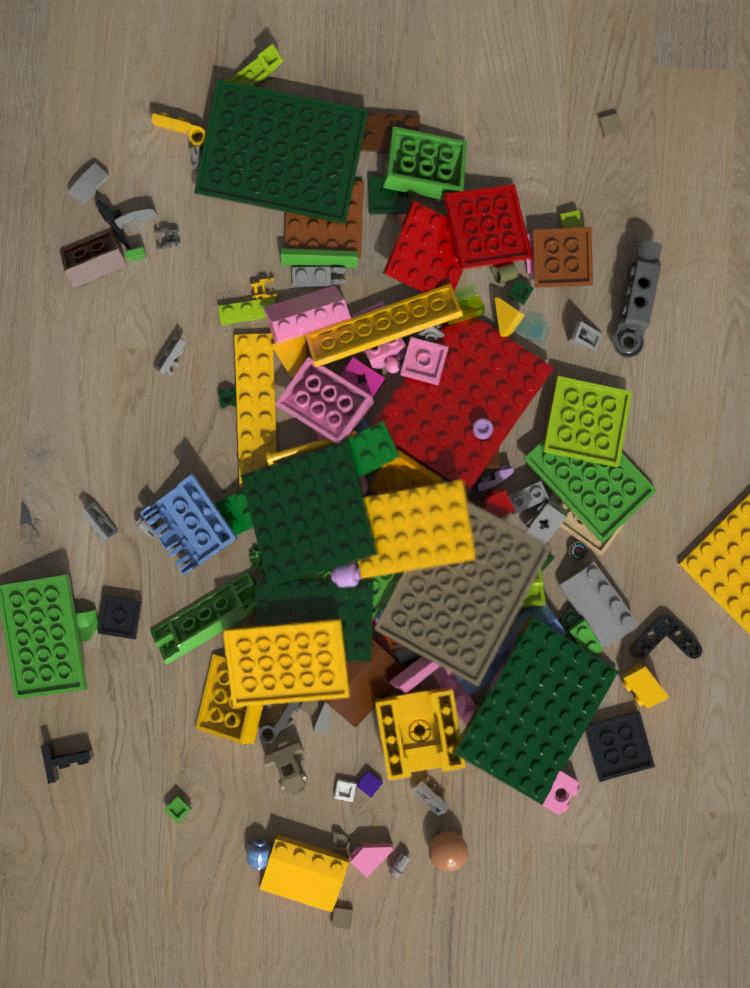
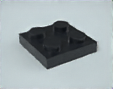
(119, 617)

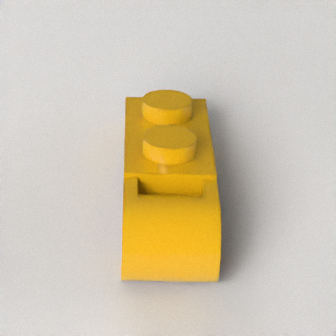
(180, 125)

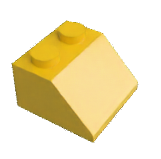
(644, 686)

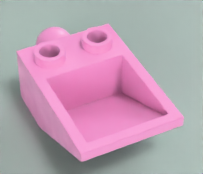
(386, 354)

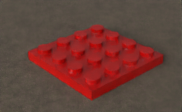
(487, 226)
(424, 251)

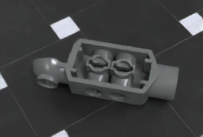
(635, 319)

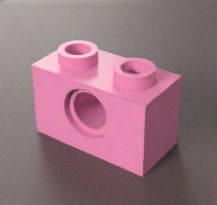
(571, 786)

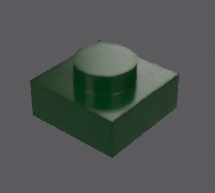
(520, 291)

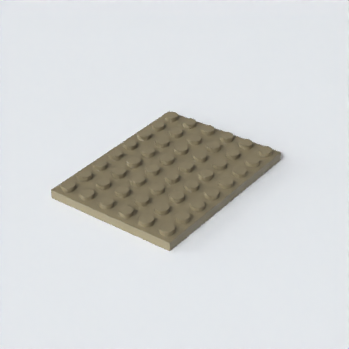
(466, 608)

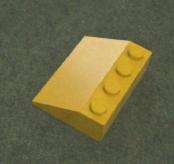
(217, 710)
(304, 873)

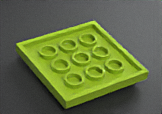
(587, 421)

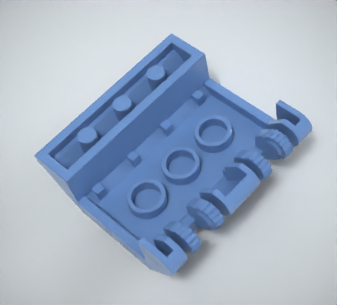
(191, 523)

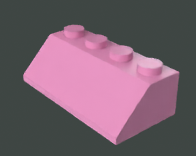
(306, 314)

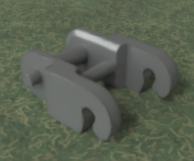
(168, 244)

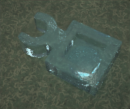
(534, 331)

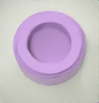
(482, 428)

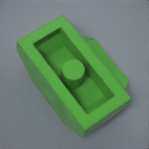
(87, 624)

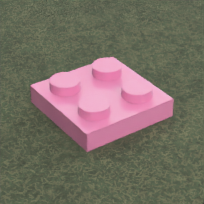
(424, 361)

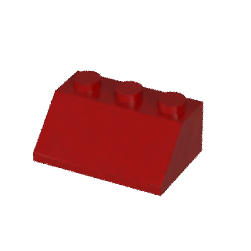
(497, 503)

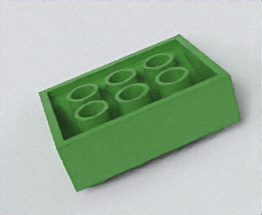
(424, 163)

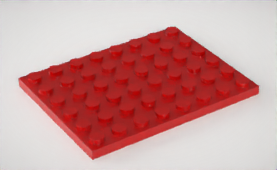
(479, 380)

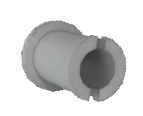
(196, 158)
(147, 529)
(399, 865)

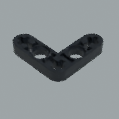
(661, 633)

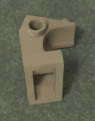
(293, 782)

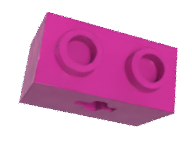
(355, 369)

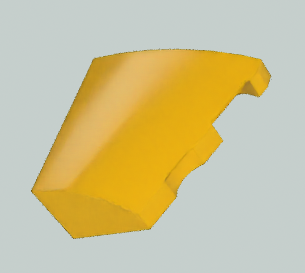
(292, 354)

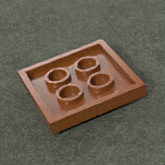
(563, 257)

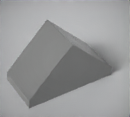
(585, 336)

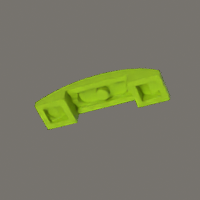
(259, 69)

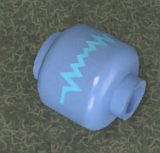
(258, 854)

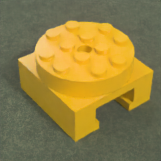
(412, 752)

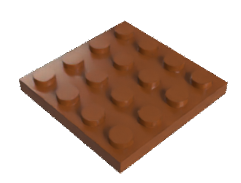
(318, 234)

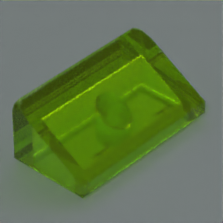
(470, 308)

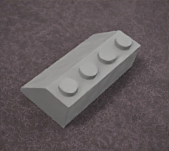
(598, 604)

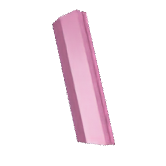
(414, 674)

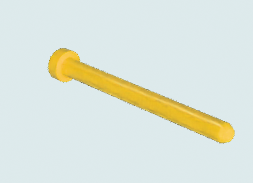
(301, 449)

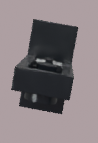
(63, 761)

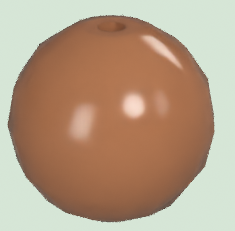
(448, 851)

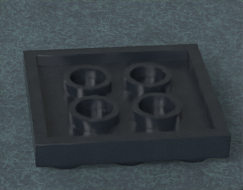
(619, 746)

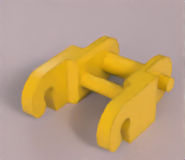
(262, 282)

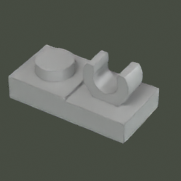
(166, 360)
(99, 522)
(432, 800)

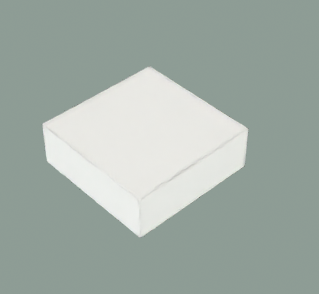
(345, 790)

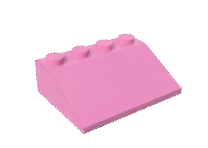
(325, 401)

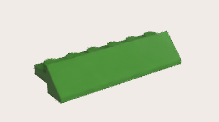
(206, 618)

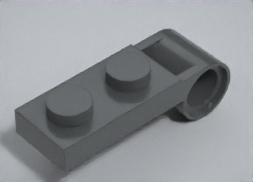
(284, 721)

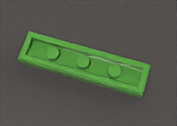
(319, 258)

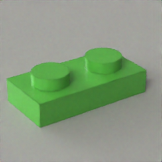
(584, 637)

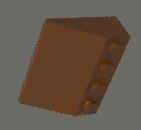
(366, 684)

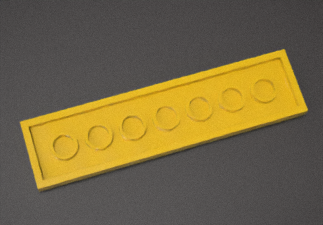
(383, 325)
(255, 401)

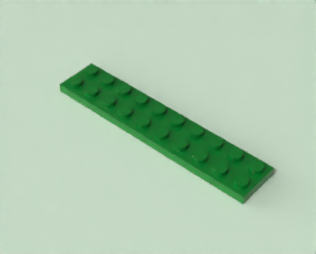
(370, 450)

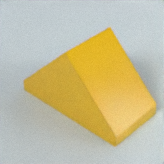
(507, 317)

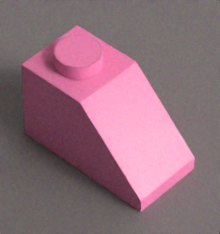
(370, 856)

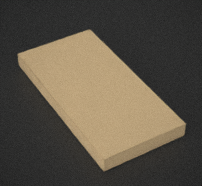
(580, 531)

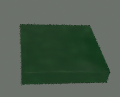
(385, 201)

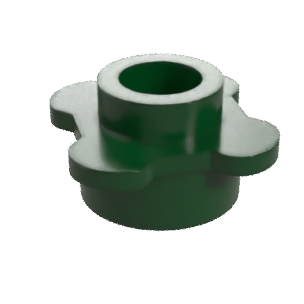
(223, 394)

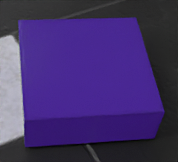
(369, 783)

